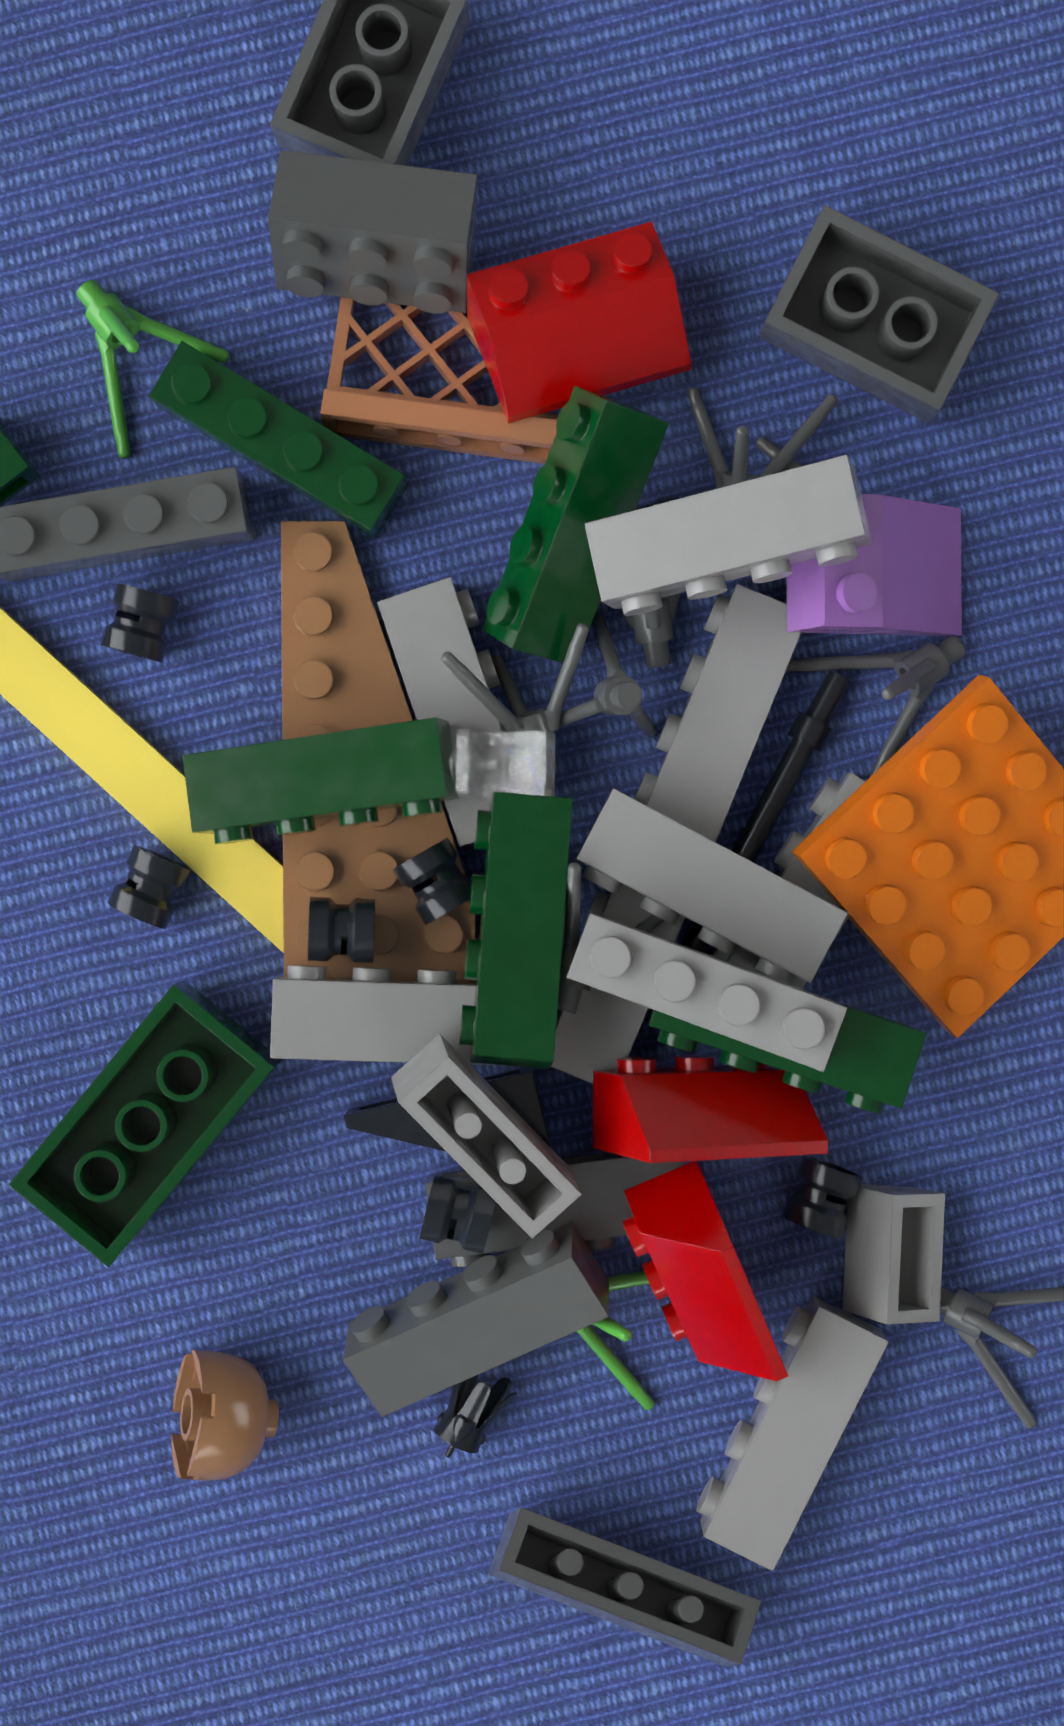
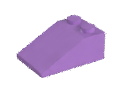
(896, 585)

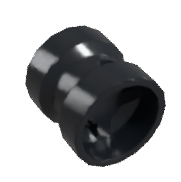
(139, 622)
(149, 887)
(439, 896)
(341, 929)
(822, 1196)
(457, 1215)

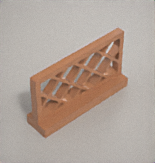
(422, 420)

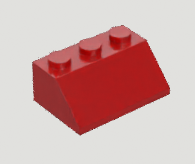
(578, 317)
(701, 1112)
(699, 1273)

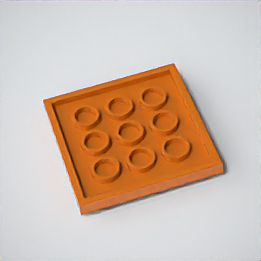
(953, 856)

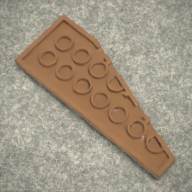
(337, 681)

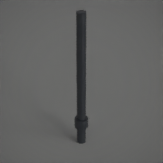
(808, 734)

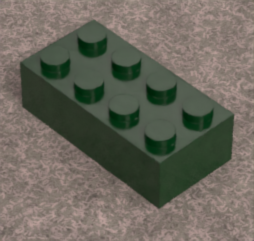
(144, 1122)

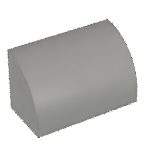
(894, 1254)

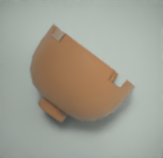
(221, 1416)

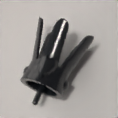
(471, 1413)

